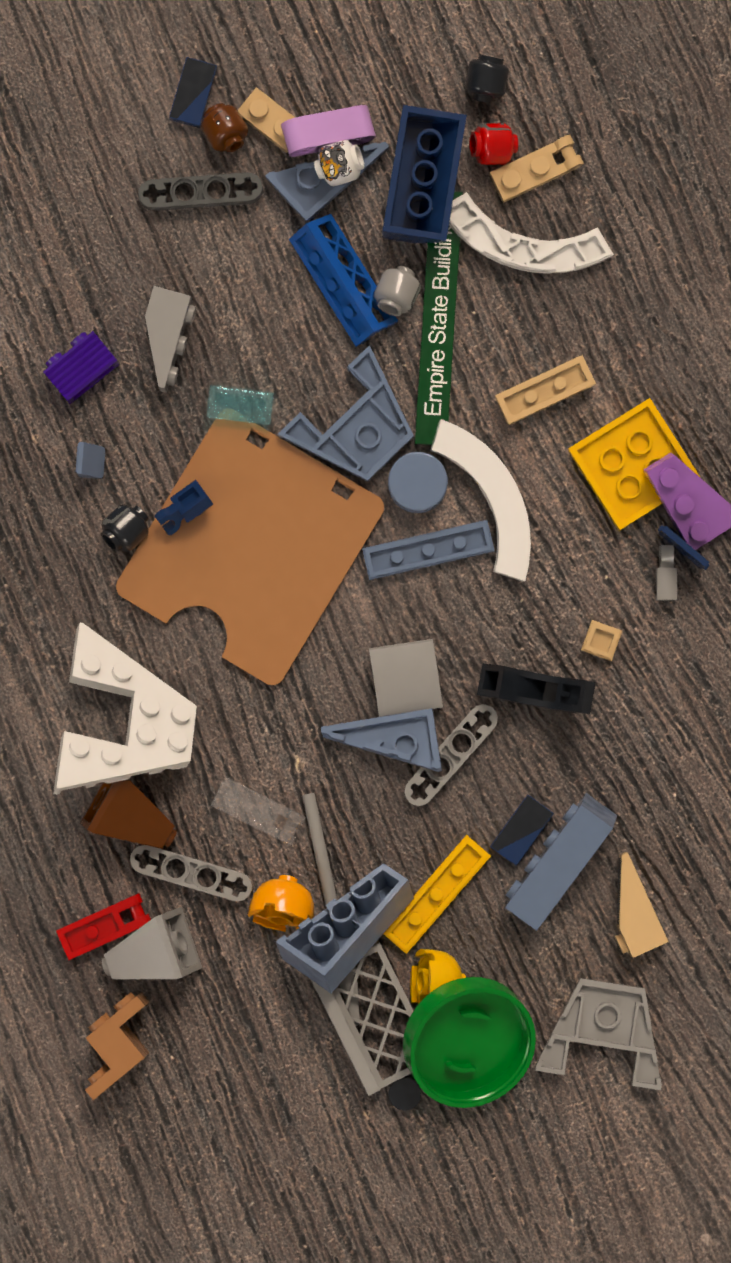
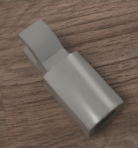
(666, 575)

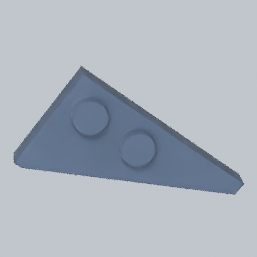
(307, 192)
(401, 736)

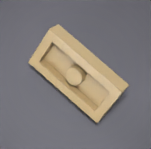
(265, 117)

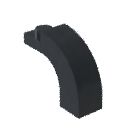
(536, 689)

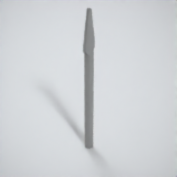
(327, 883)

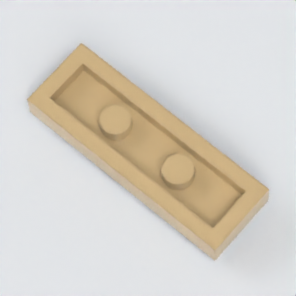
(545, 390)

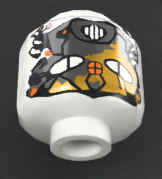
(339, 163)

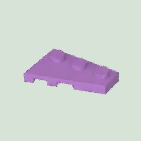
(690, 502)

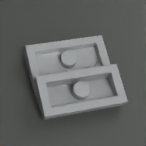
(405, 677)

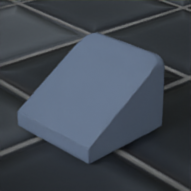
(90, 460)

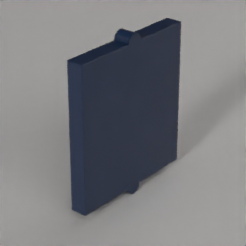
(683, 547)

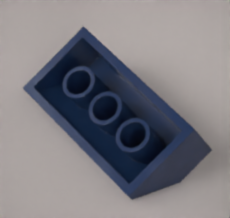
(423, 175)

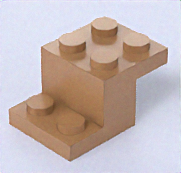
(116, 1044)

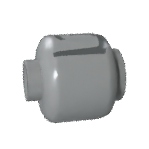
(397, 291)

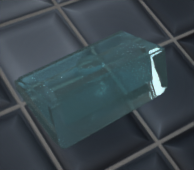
(240, 404)

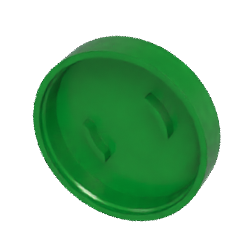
(469, 1042)

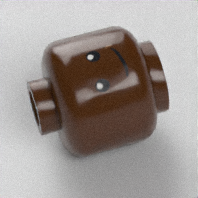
(224, 128)

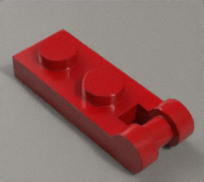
(102, 927)

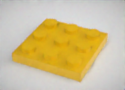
(616, 457)

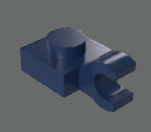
(186, 504)

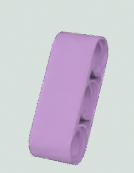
(311, 132)

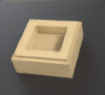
(601, 640)

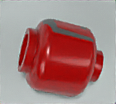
(493, 144)

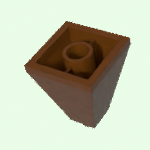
(128, 815)

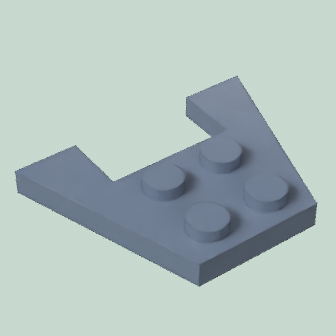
(366, 433)

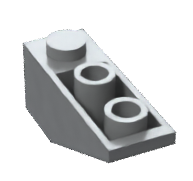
(166, 323)

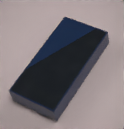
(193, 92)
(521, 830)

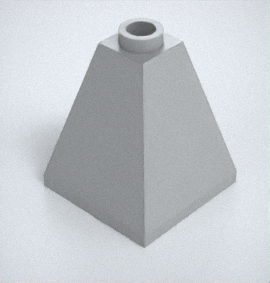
(155, 950)

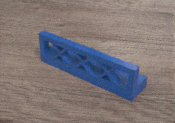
(338, 280)

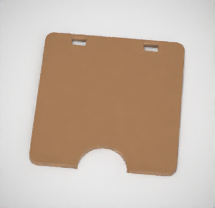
(261, 552)

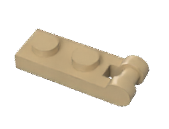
(535, 169)

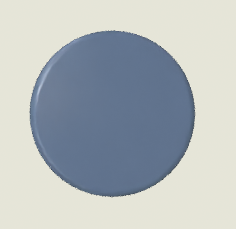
(417, 482)

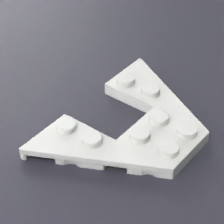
(158, 722)

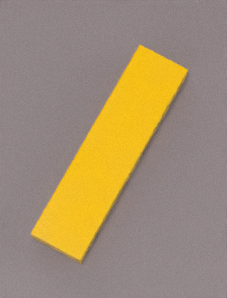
(437, 893)

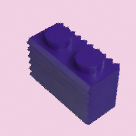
(80, 366)

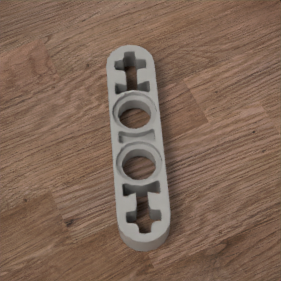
(453, 757)
(190, 876)

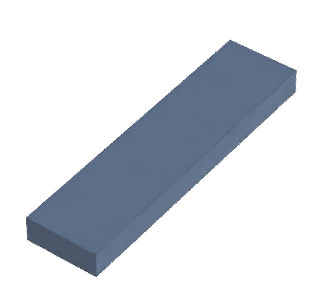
(428, 550)

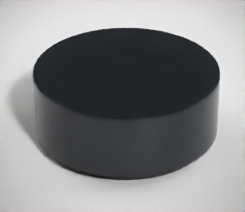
(404, 1094)

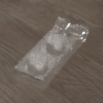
(257, 810)

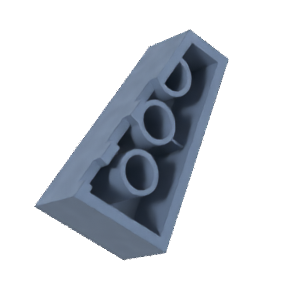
(561, 861)
(347, 928)

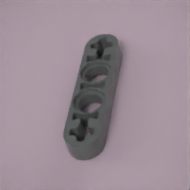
(200, 185)

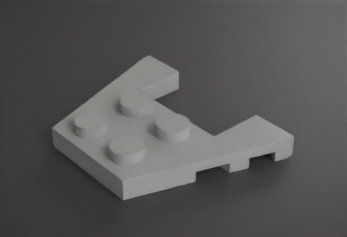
(605, 1017)

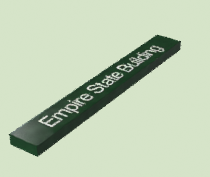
(437, 336)

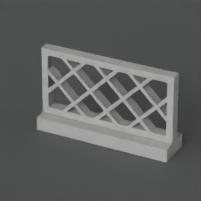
(348, 1032)

